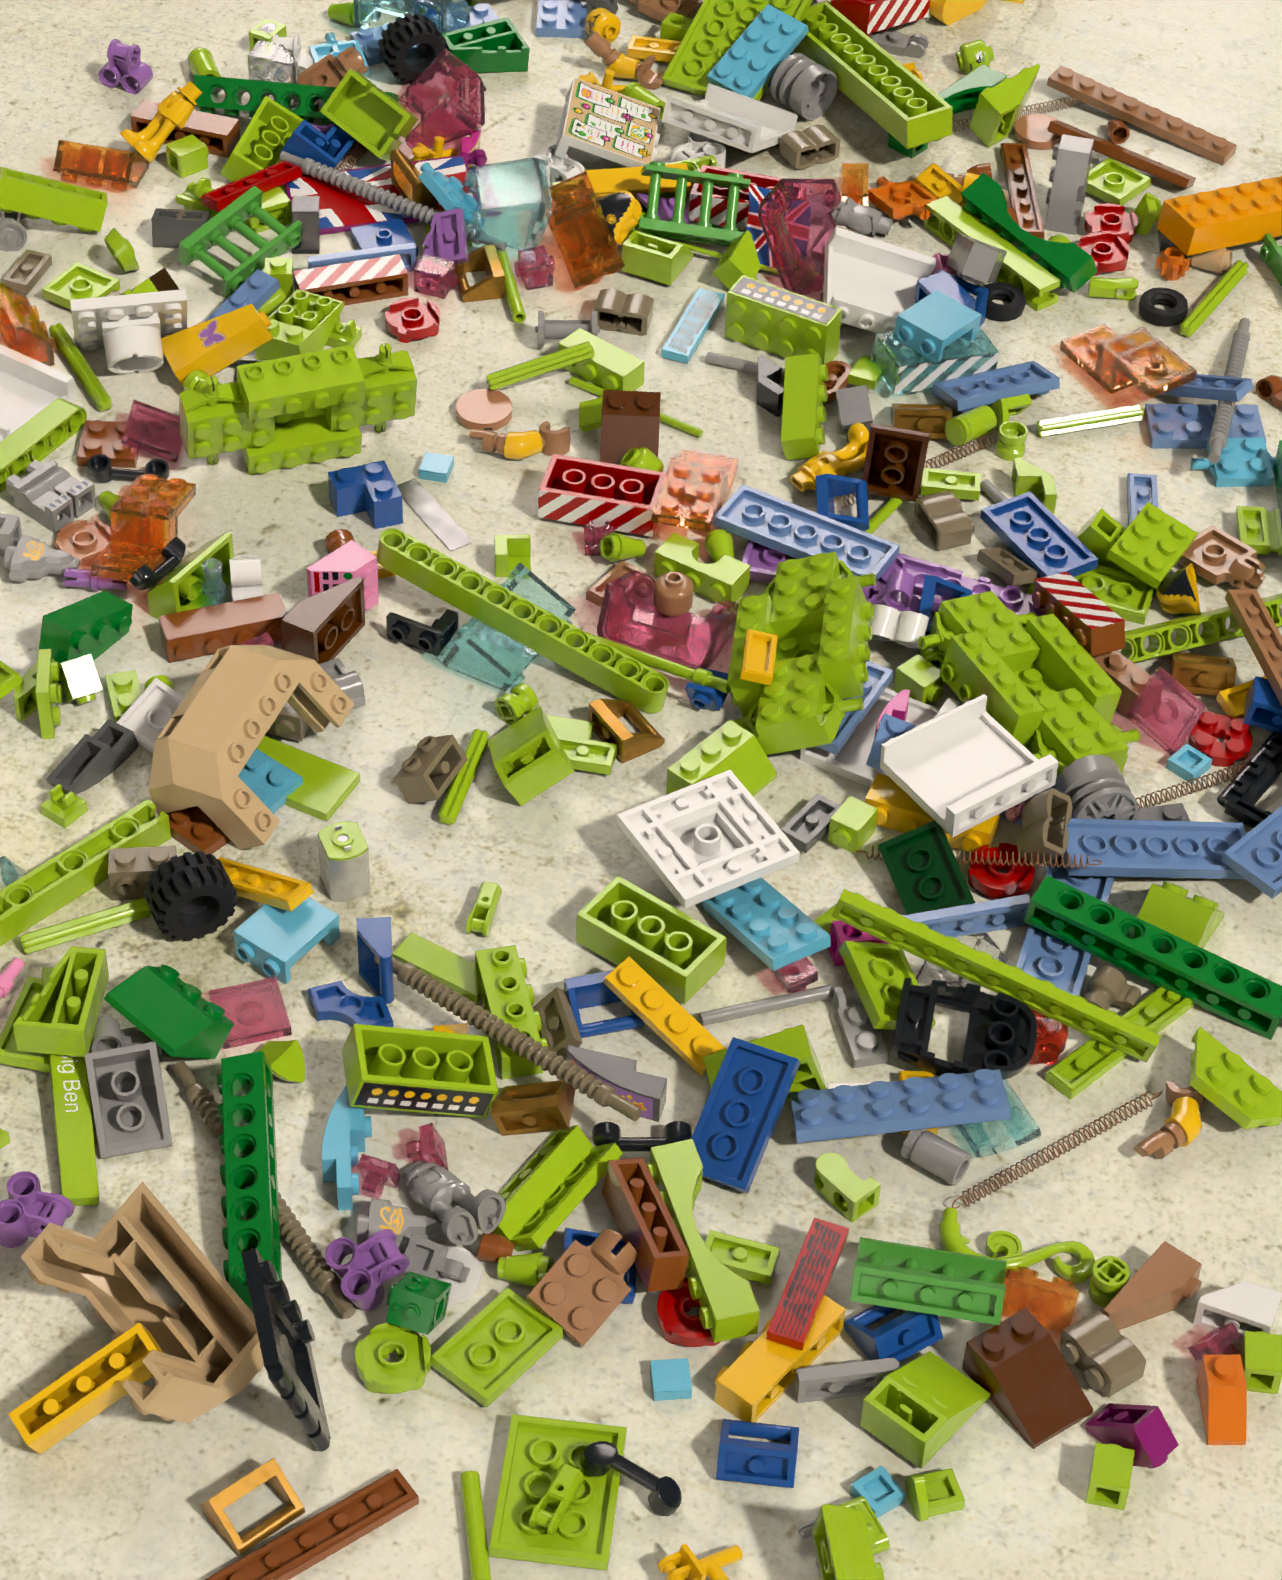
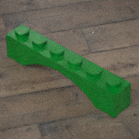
(961, 96)
(1064, 260)

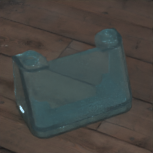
(444, 14)
(511, 201)
(491, 655)

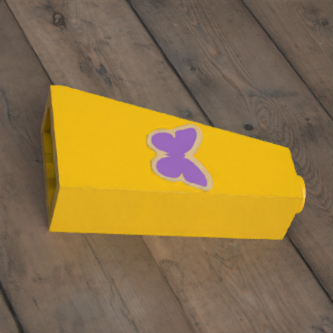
(216, 342)

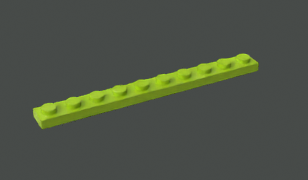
(995, 975)

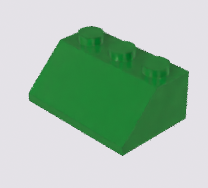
(171, 1012)

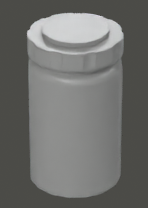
(936, 1155)

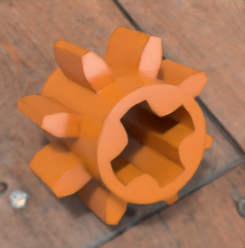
(1172, 263)

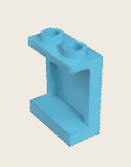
(935, 324)
(279, 938)

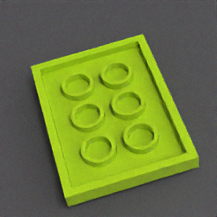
(531, 1461)

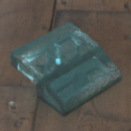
(1001, 1135)

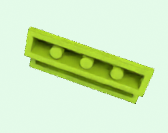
(552, 1186)

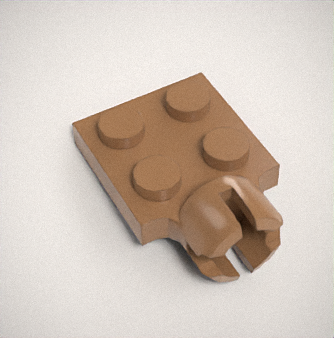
(661, 8)
(331, 69)
(1224, 559)
(585, 1285)

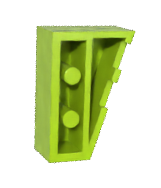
(68, 1006)
(790, 1042)

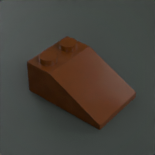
(628, 422)
(895, 461)
(325, 622)
(1026, 1378)

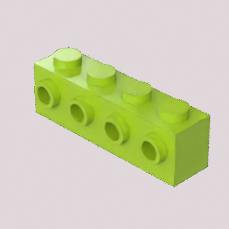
(52, 200)
(803, 406)
(509, 998)

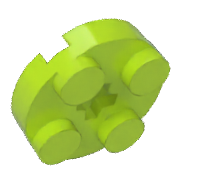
(398, 1376)

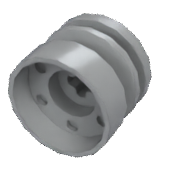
(804, 86)
(1097, 789)

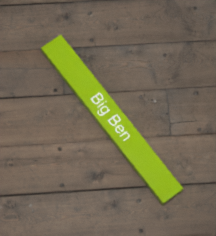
(73, 1125)

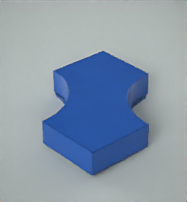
(338, 1003)

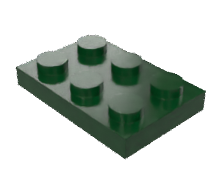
(925, 870)

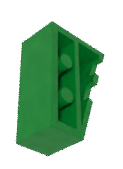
(490, 47)
(85, 627)

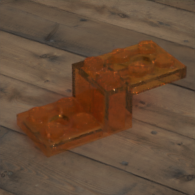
(582, 231)
(1128, 360)
(694, 490)
(142, 525)

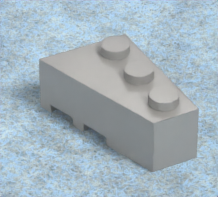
(1069, 183)
(975, 260)

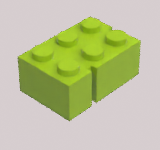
(368, 114)

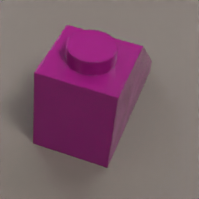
(1137, 1429)

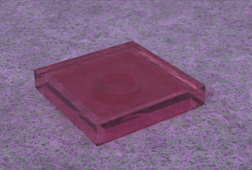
(153, 431)
(1166, 711)
(255, 1011)

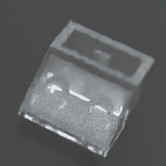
(273, 63)

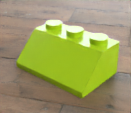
(182, 586)
(724, 750)
(845, 1545)

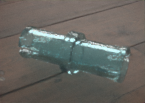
(213, 585)

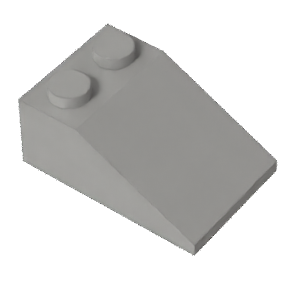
(128, 1100)

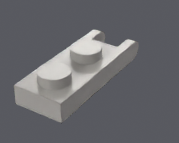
(841, 1380)

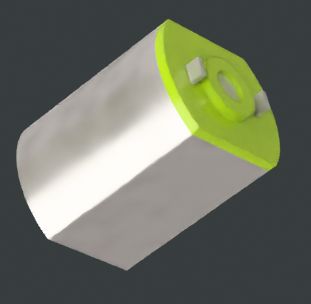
(344, 861)

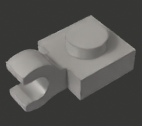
(430, 1260)

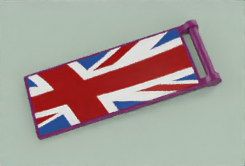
(346, 210)

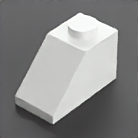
(1244, 1304)

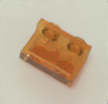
(1047, 1301)

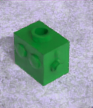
(418, 1302)

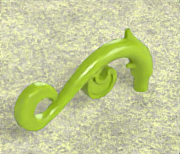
(1009, 1243)

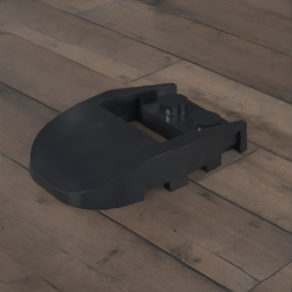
(997, 1037)

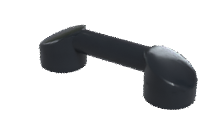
(102, 471)
(146, 577)
(609, 1132)
(602, 1455)

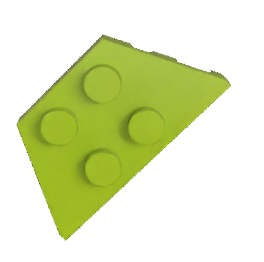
(1233, 1084)

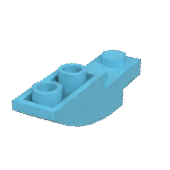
(340, 1147)

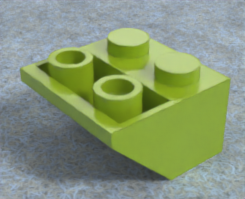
(654, 257)
(1180, 915)

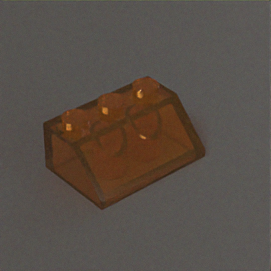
(99, 165)
(22, 327)

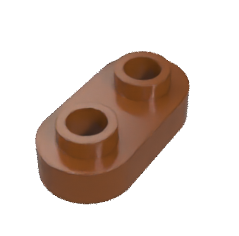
(838, 378)

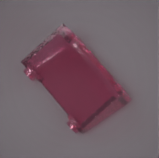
(448, 99)
(796, 228)
(633, 620)

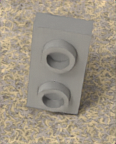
(348, 681)
(110, 1028)

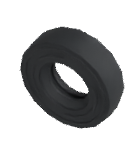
(1006, 292)
(1163, 317)

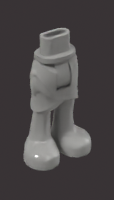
(861, 218)
(440, 1194)

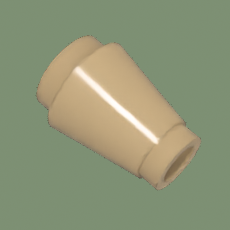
(1215, 261)

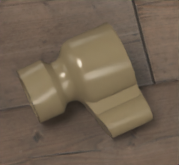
(1110, 987)

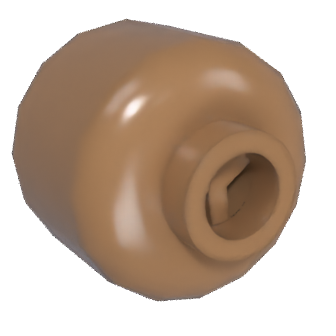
(673, 594)

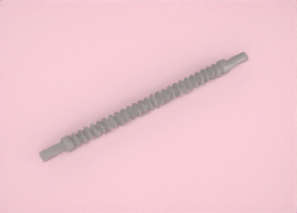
(352, 184)
(1225, 409)

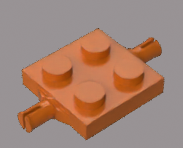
(901, 198)

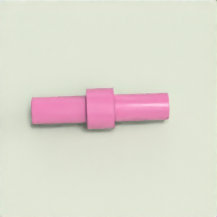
(9, 976)

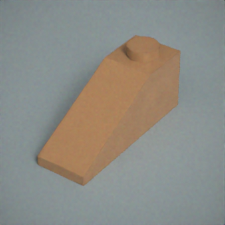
(1156, 1287)

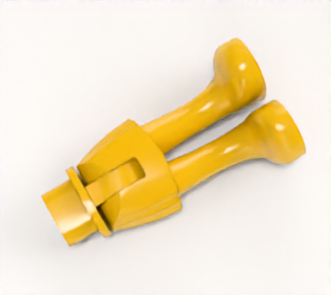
(171, 113)
(839, 462)

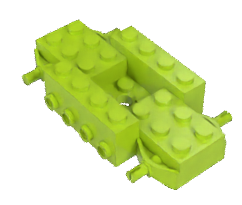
(298, 407)
(819, 653)
(1033, 676)

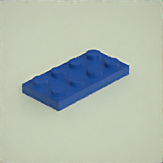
(1038, 536)
(742, 1112)

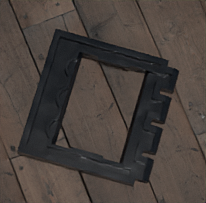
(1253, 782)
(275, 1310)

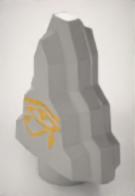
(36, 560)
(399, 1219)

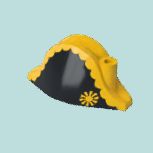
(620, 212)
(1180, 592)

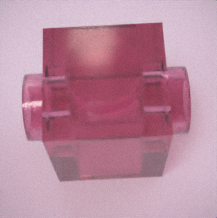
(535, 267)
(435, 276)

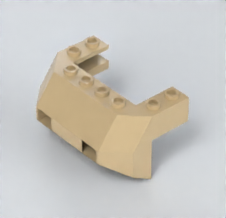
(223, 724)
(155, 1275)

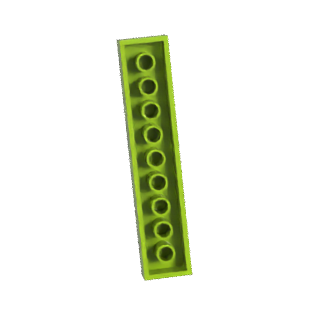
(875, 79)

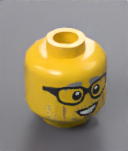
(604, 23)

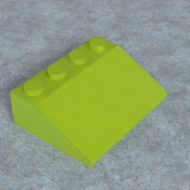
(262, 141)

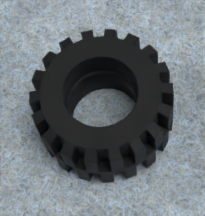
(404, 35)
(190, 896)

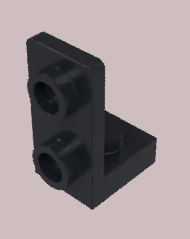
(421, 636)

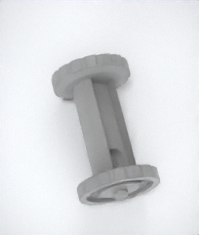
(12, 233)
(562, 328)

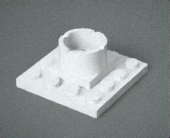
(129, 327)
(707, 838)

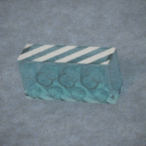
(910, 371)

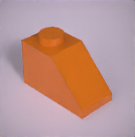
(1223, 1399)

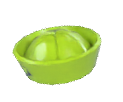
(121, 251)

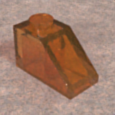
(854, 182)

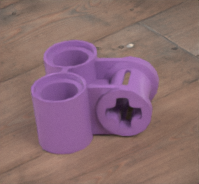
(125, 68)
(896, 593)
(29, 1209)
(367, 1265)

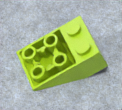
(1001, 106)
(300, 325)
(529, 756)
(921, 1407)

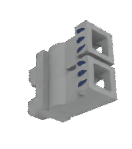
(49, 493)

